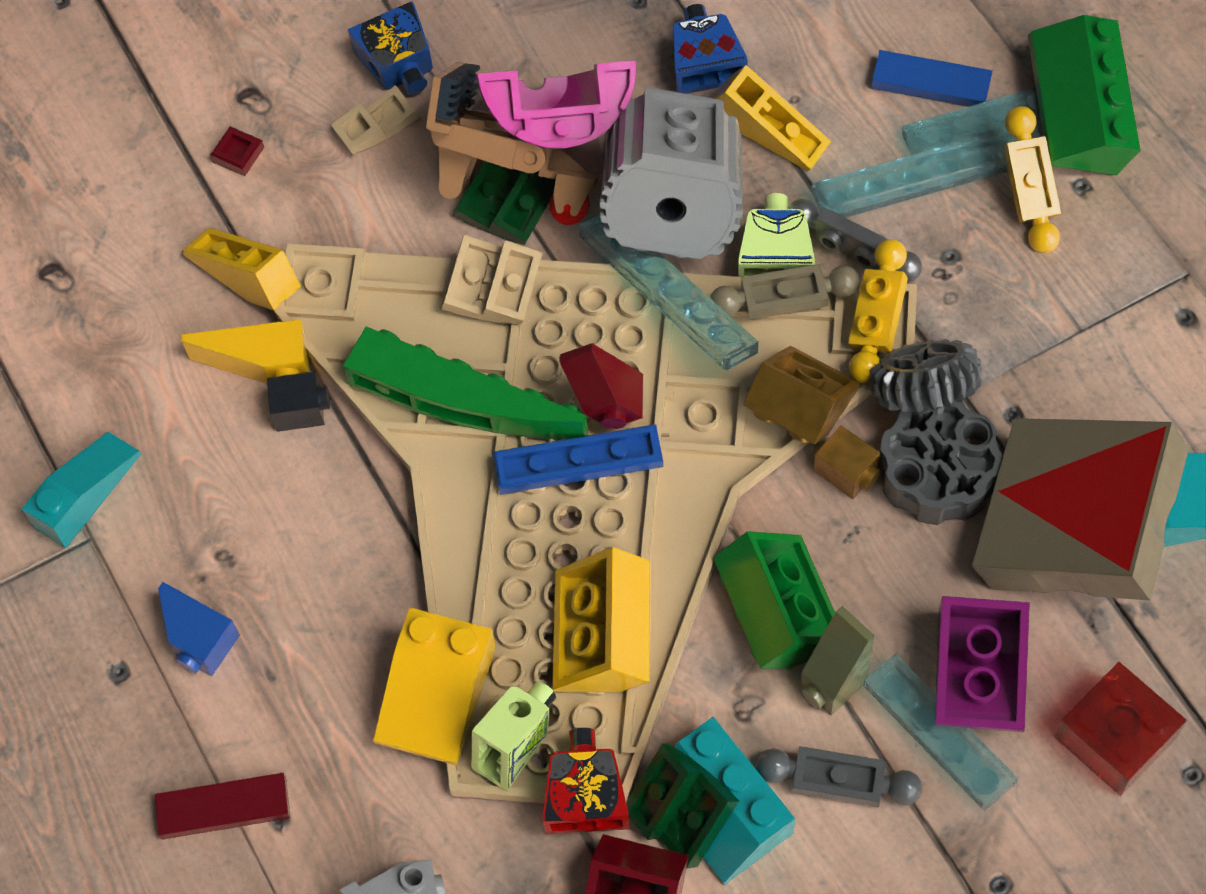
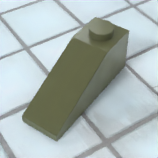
(838, 662)

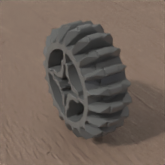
(926, 375)

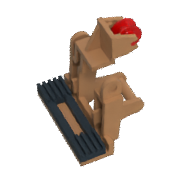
(475, 134)

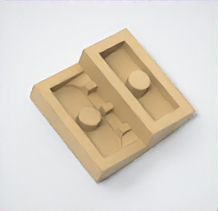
(492, 281)

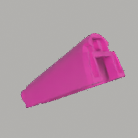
(564, 109)

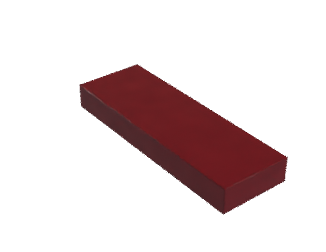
(222, 806)

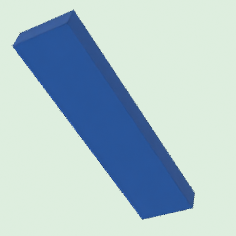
(578, 459)

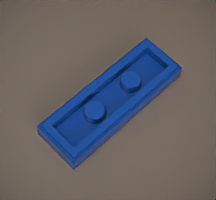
(931, 79)

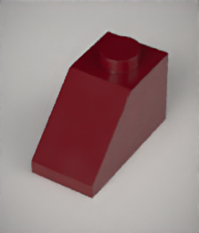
(604, 385)

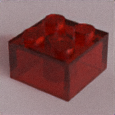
(1119, 728)

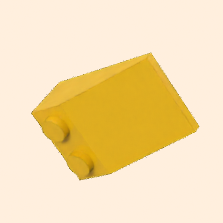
(434, 685)

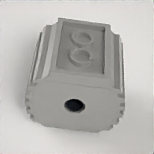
(672, 175)

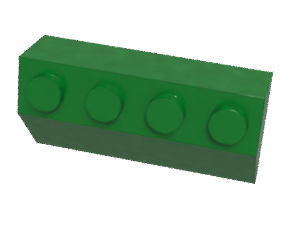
(1084, 94)

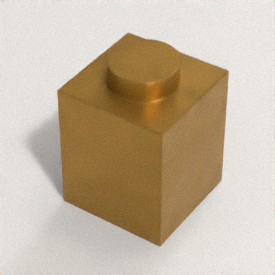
(848, 462)

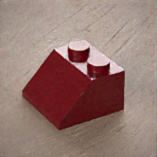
(635, 868)

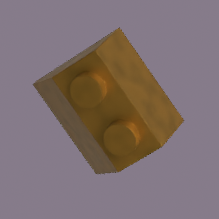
(800, 394)

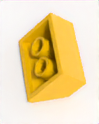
(602, 623)

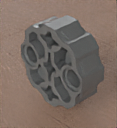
(967, 468)

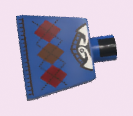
(705, 50)

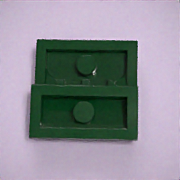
(505, 201)
(680, 804)

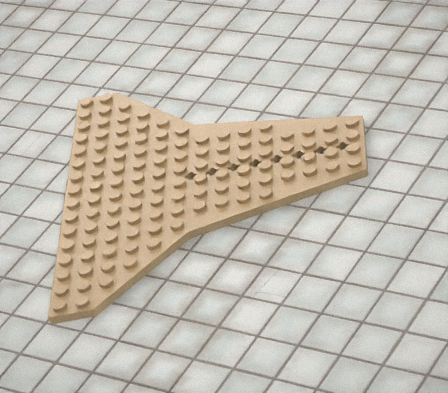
(495, 553)

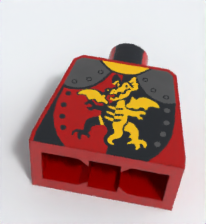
(584, 788)

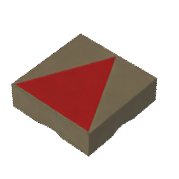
(1081, 507)

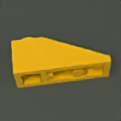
(771, 119)
(245, 266)
(252, 350)

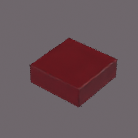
(237, 151)

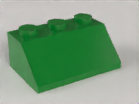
(776, 596)

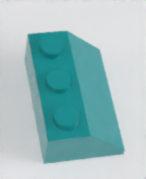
(758, 819)

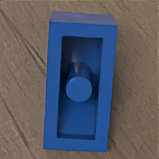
(196, 631)

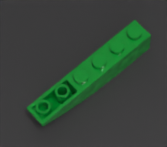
(455, 391)

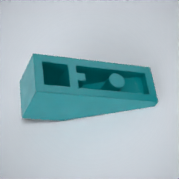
(79, 488)

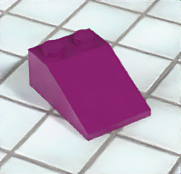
(982, 664)

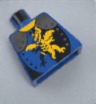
(394, 48)

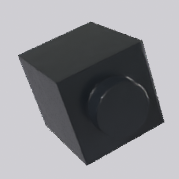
(297, 401)

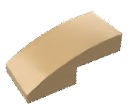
(382, 119)

